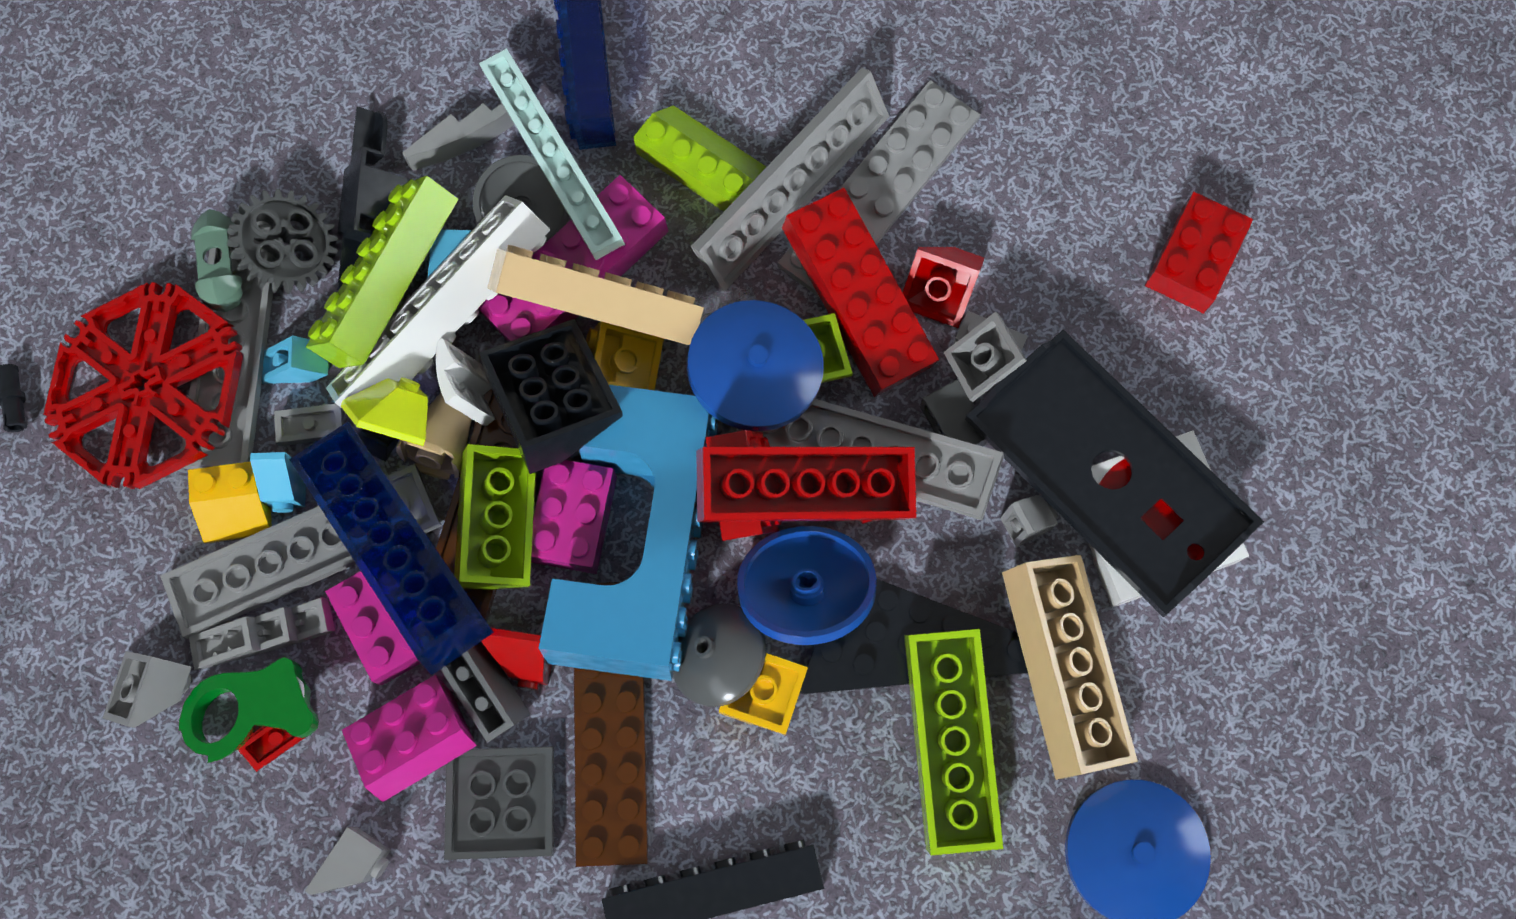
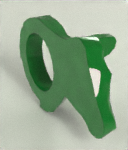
(265, 697)

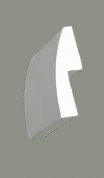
(462, 382)

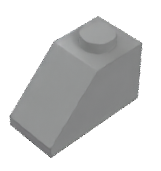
(1029, 519)
(352, 861)

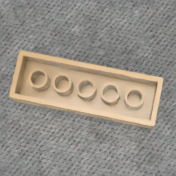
(587, 295)
(1068, 666)

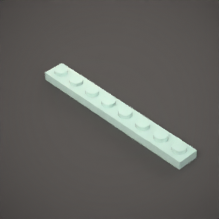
(552, 155)

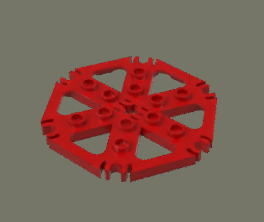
(161, 398)

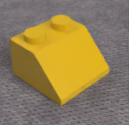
(227, 502)

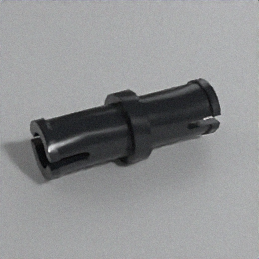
(12, 399)

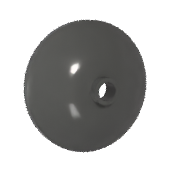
(523, 180)
(728, 665)

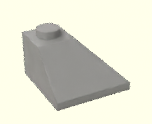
(984, 356)
(145, 688)

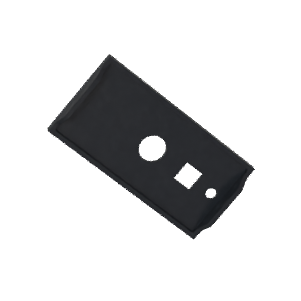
(1067, 411)

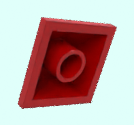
(942, 283)
(519, 657)

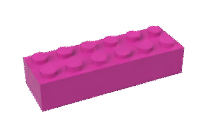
(639, 227)

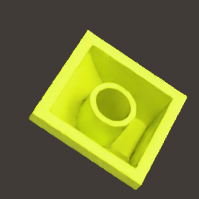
(390, 409)

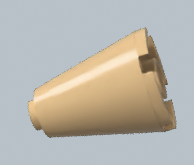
(444, 442)

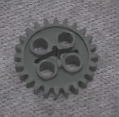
(287, 268)

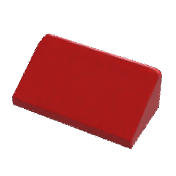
(266, 745)

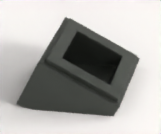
(378, 444)

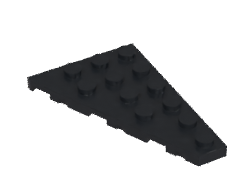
(876, 649)

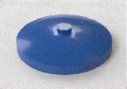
(755, 365)
(806, 585)
(1137, 851)

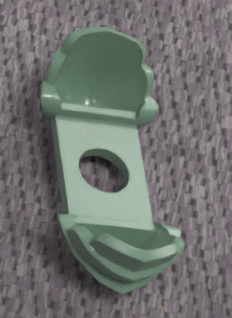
(216, 282)

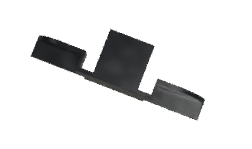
(364, 187)

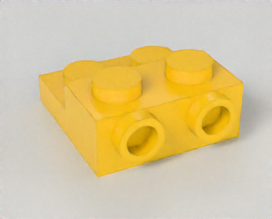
(626, 355)
(771, 697)

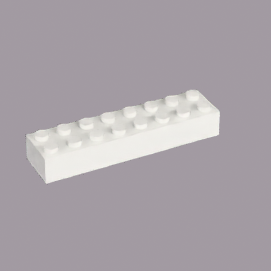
(443, 301)

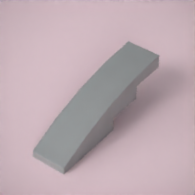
(455, 137)
(261, 633)

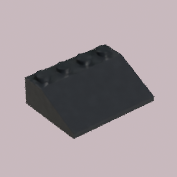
(550, 393)

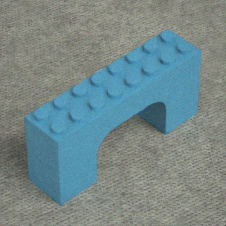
(639, 621)

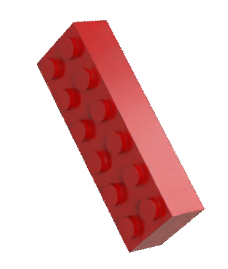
(860, 291)
(805, 483)

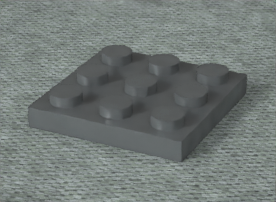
(500, 804)

